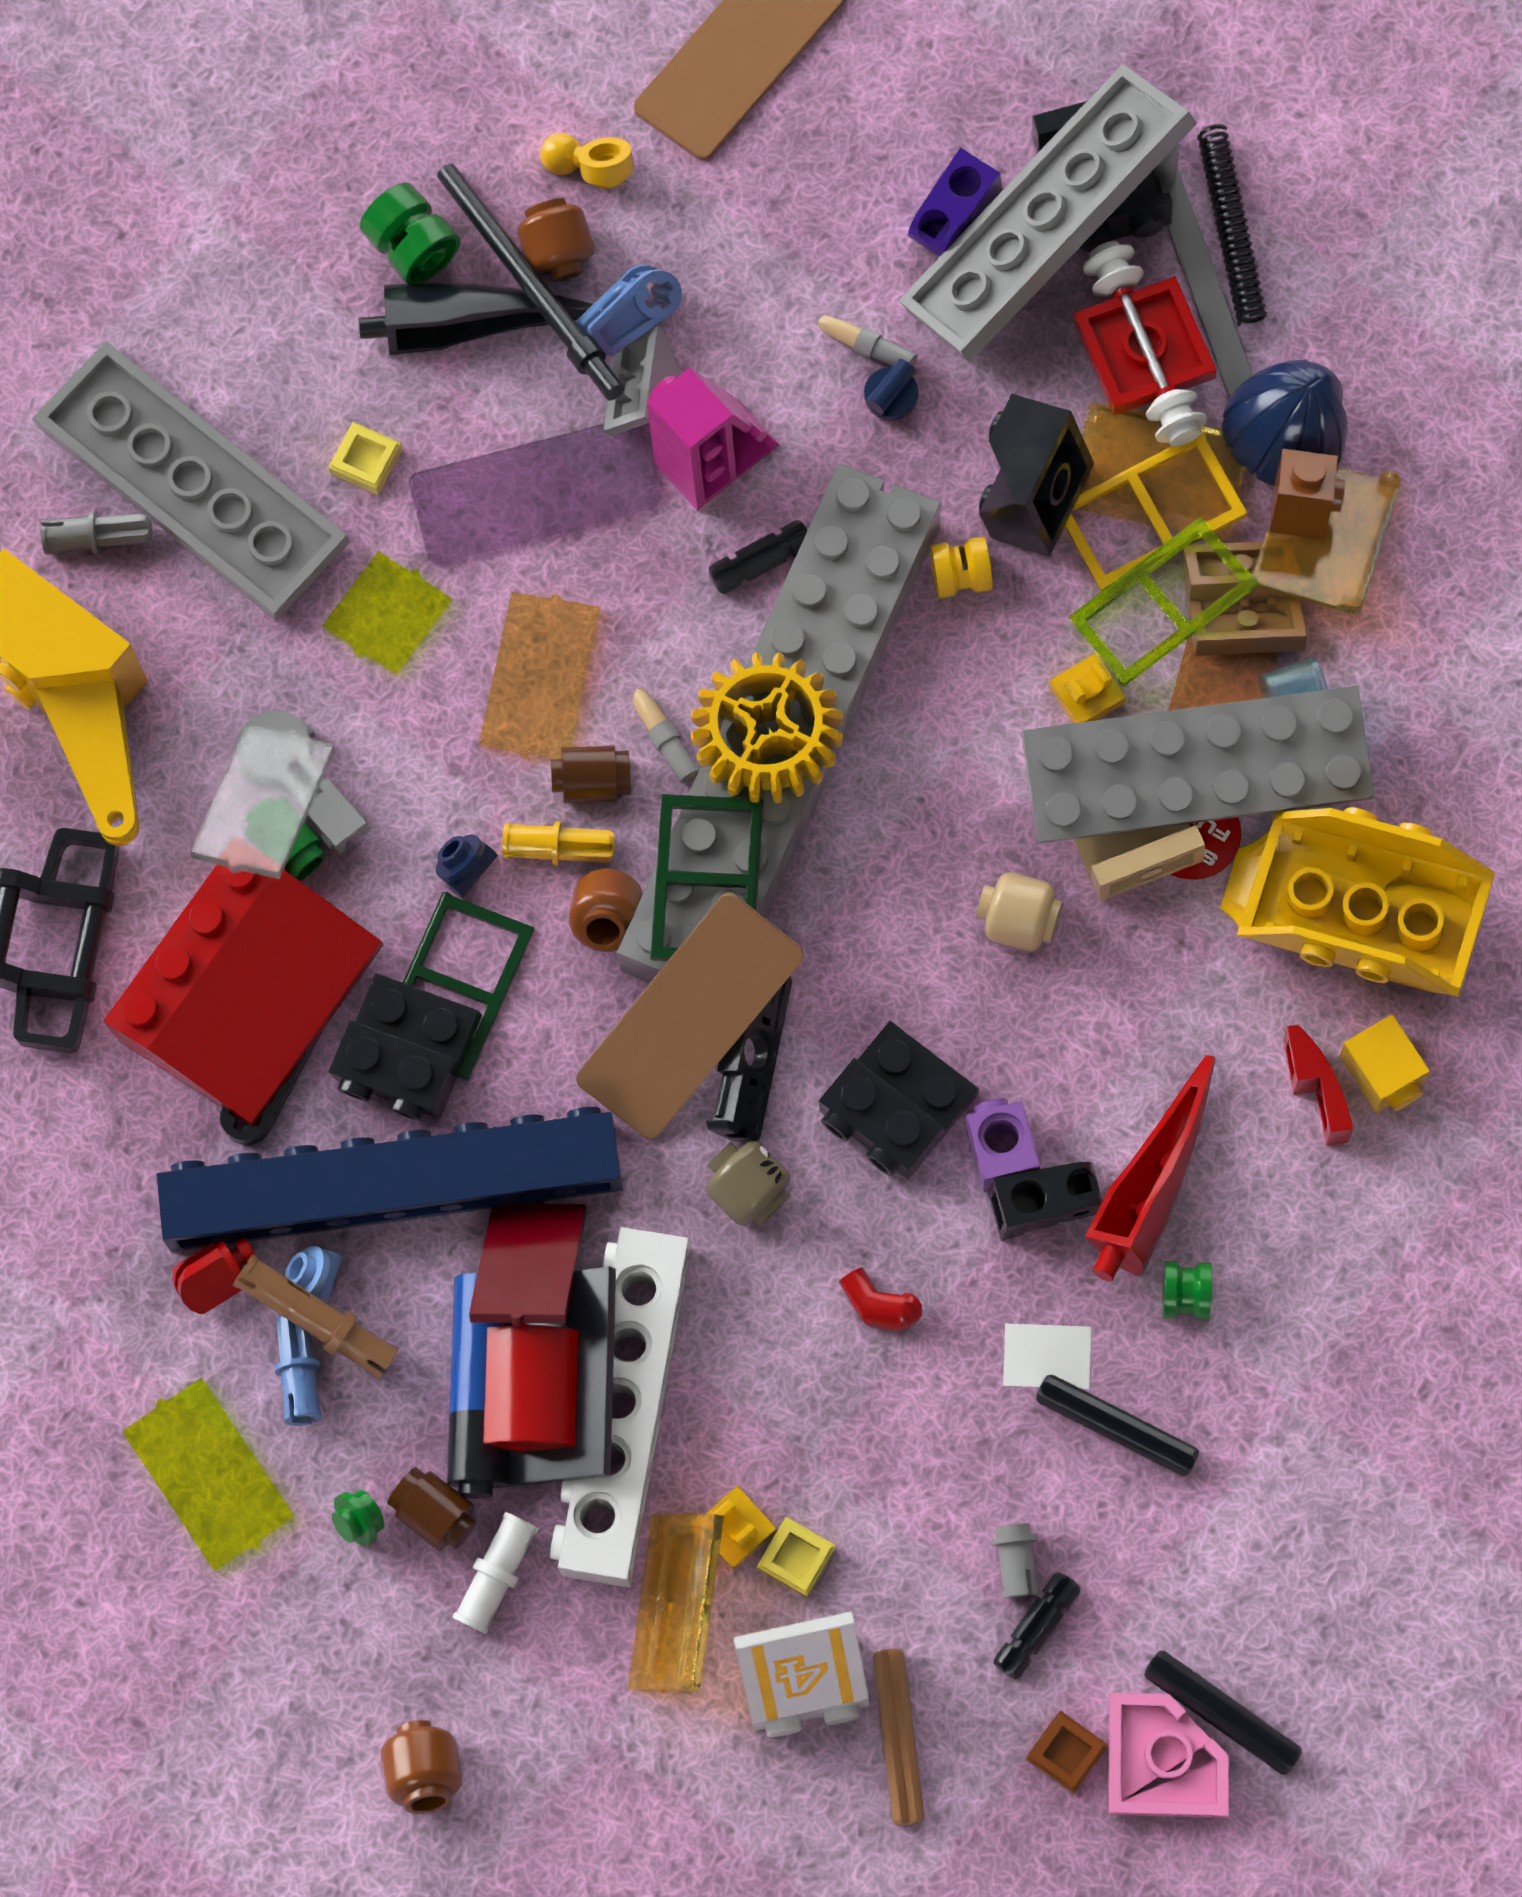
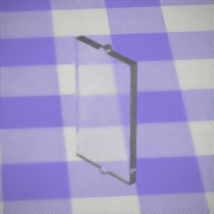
(262, 801)

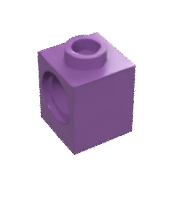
(1000, 1116)

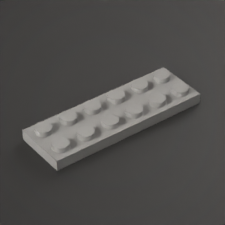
(1047, 212)
(191, 480)
(1197, 764)

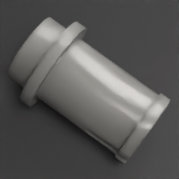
(1016, 1560)

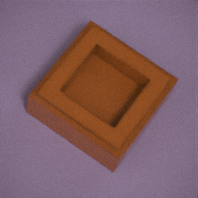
(1066, 1752)

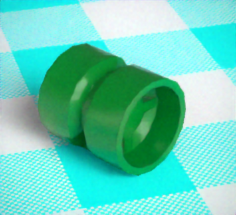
(403, 226)

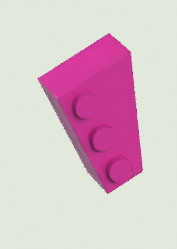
(703, 436)

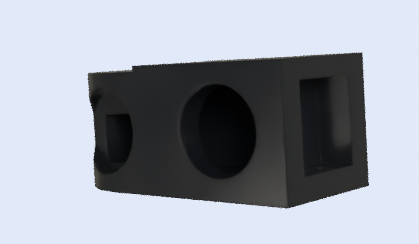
(1044, 1198)

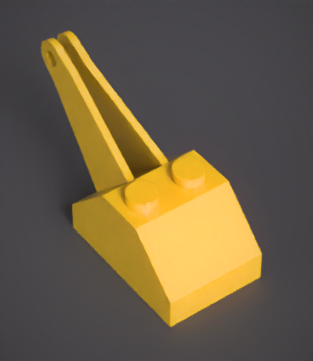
(82, 680)

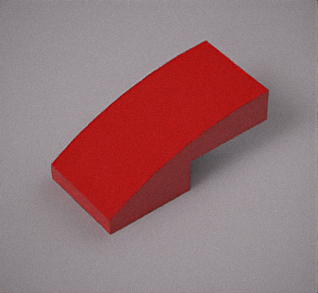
(1312, 1072)

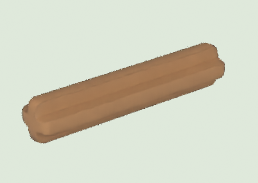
(898, 1737)

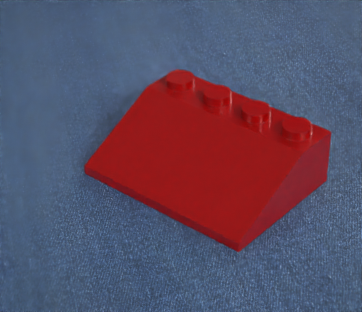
(242, 987)

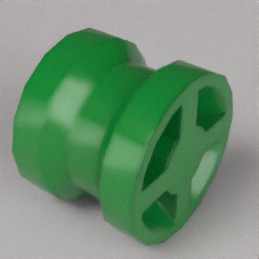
(1187, 1290)

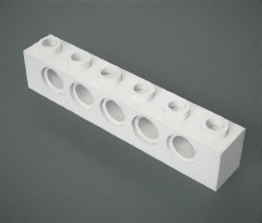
(612, 1554)

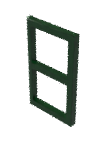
(666, 877)
(493, 1000)

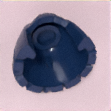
(1285, 408)

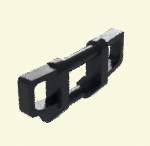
(45, 890)

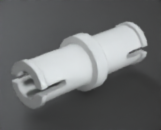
(495, 1573)

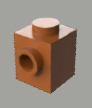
(1305, 494)

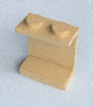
(1138, 857)

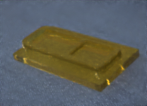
(675, 1603)

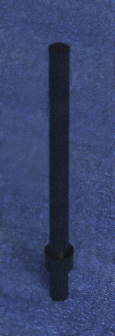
(582, 350)

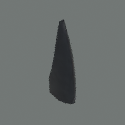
(445, 315)

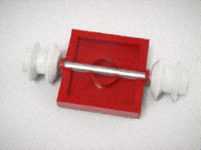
(1144, 345)

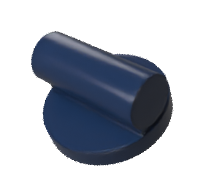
(892, 391)
(463, 862)

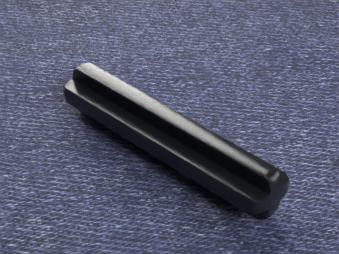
(1117, 1425)
(1223, 1712)

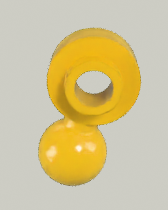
(602, 161)

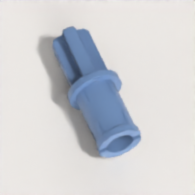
(297, 1374)

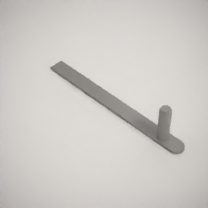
(1203, 278)

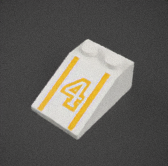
(802, 1674)

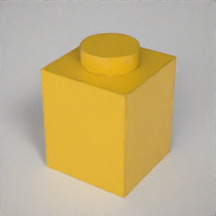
(1385, 1065)

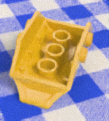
(1362, 897)

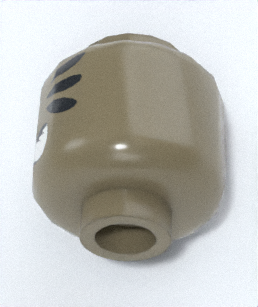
(748, 1183)

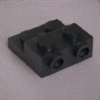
(404, 1048)
(896, 1101)

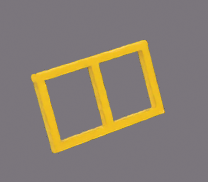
(1131, 477)

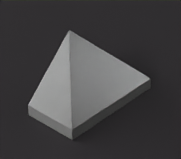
(639, 370)

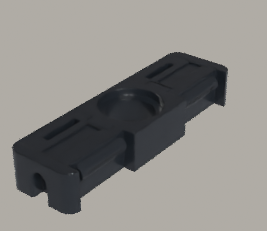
(746, 1088)

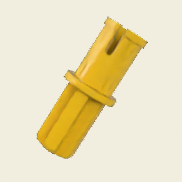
(557, 843)

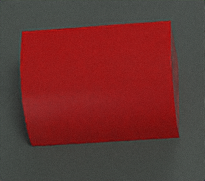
(531, 1387)

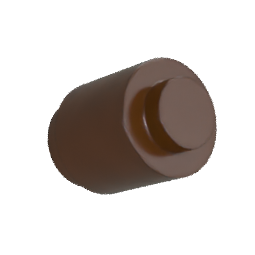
(591, 774)
(432, 1509)

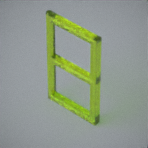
(1140, 575)

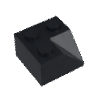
(1039, 476)

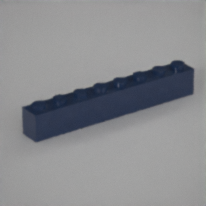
(389, 1180)

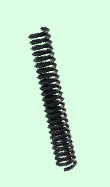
(1228, 228)

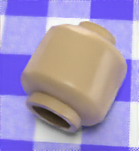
(1019, 911)

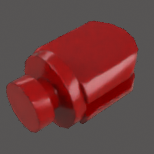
(209, 1275)

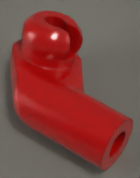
(880, 1309)

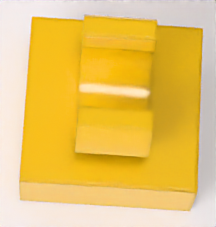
(1087, 690)
(743, 1527)

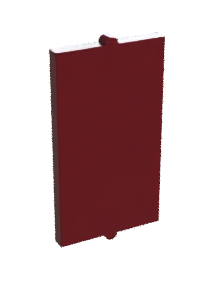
(528, 1264)

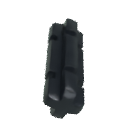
(757, 557)
(1037, 1625)

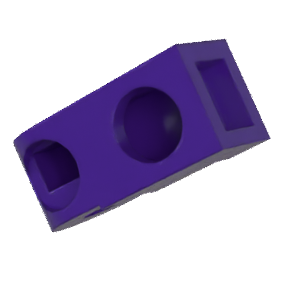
(955, 202)

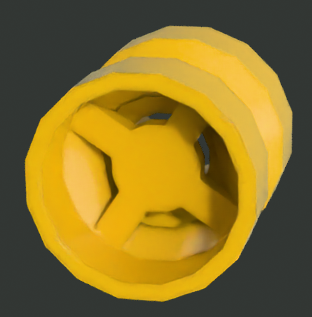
(948, 569)

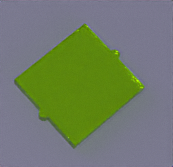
(387, 613)

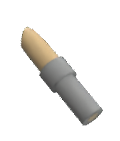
(865, 341)
(664, 736)

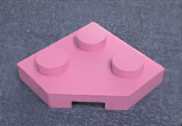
(1163, 1761)

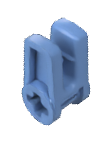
(623, 312)

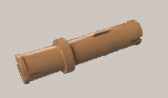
(316, 1317)

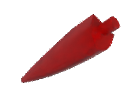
(1146, 1190)

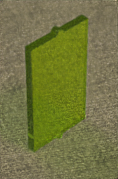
(208, 1474)

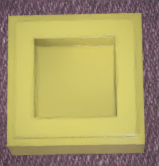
(365, 458)
(796, 1557)

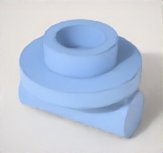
(315, 1271)

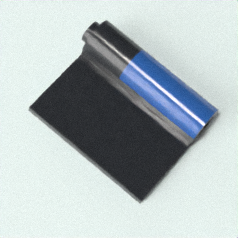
(483, 1467)

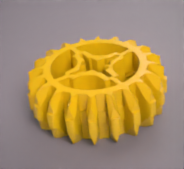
(729, 703)

